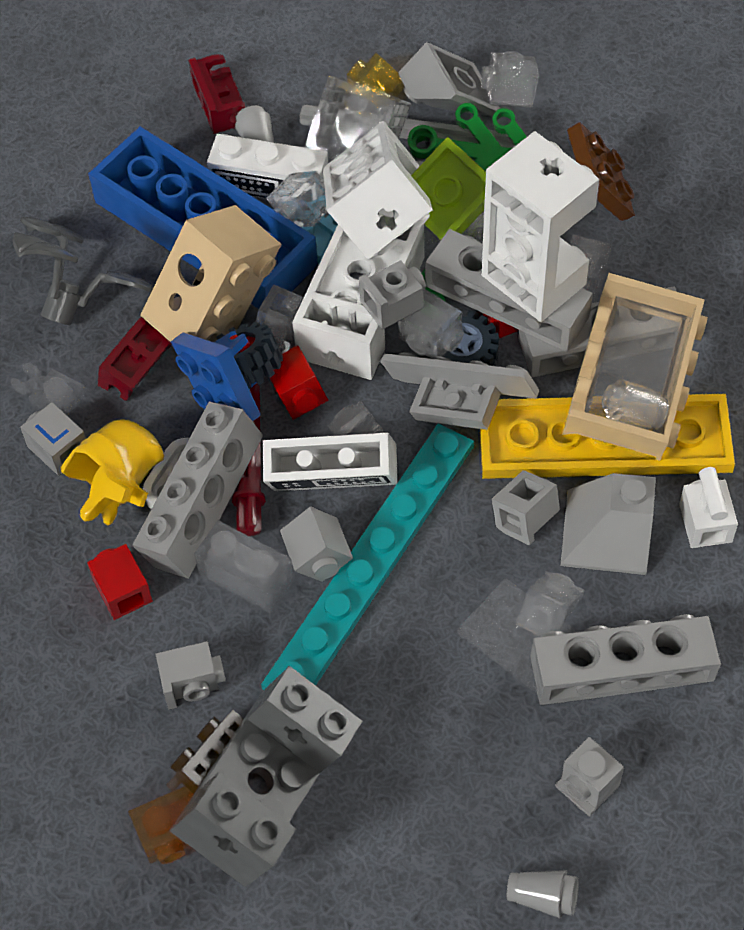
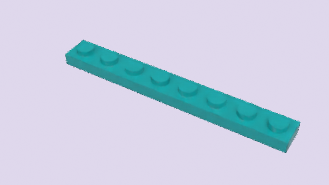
(374, 556)

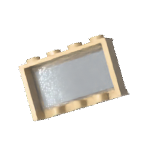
(643, 338)

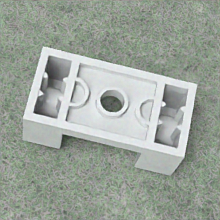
(374, 177)
(529, 204)
(332, 321)

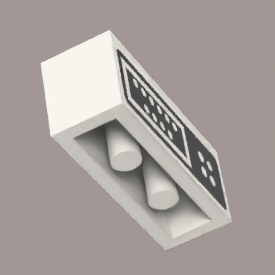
(261, 165)
(330, 462)

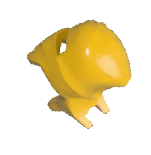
(114, 466)

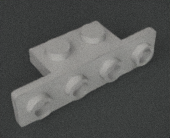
(457, 390)

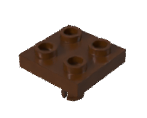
(607, 165)

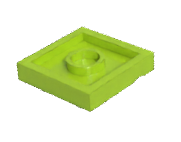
(454, 188)

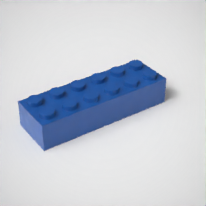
(162, 188)

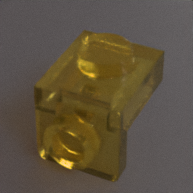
(377, 75)

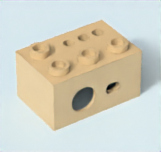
(234, 262)

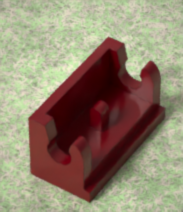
(216, 92)
(132, 358)

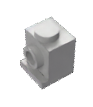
(392, 293)
(525, 506)
(189, 673)
(590, 776)

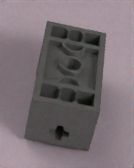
(288, 742)

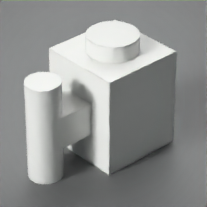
(708, 510)

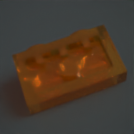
(154, 823)

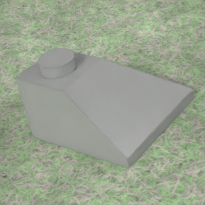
(444, 81)
(609, 524)

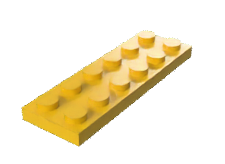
(530, 438)

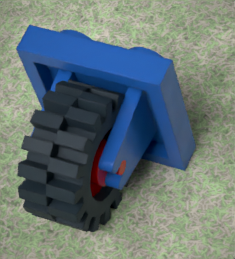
(230, 366)

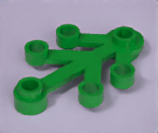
(484, 152)

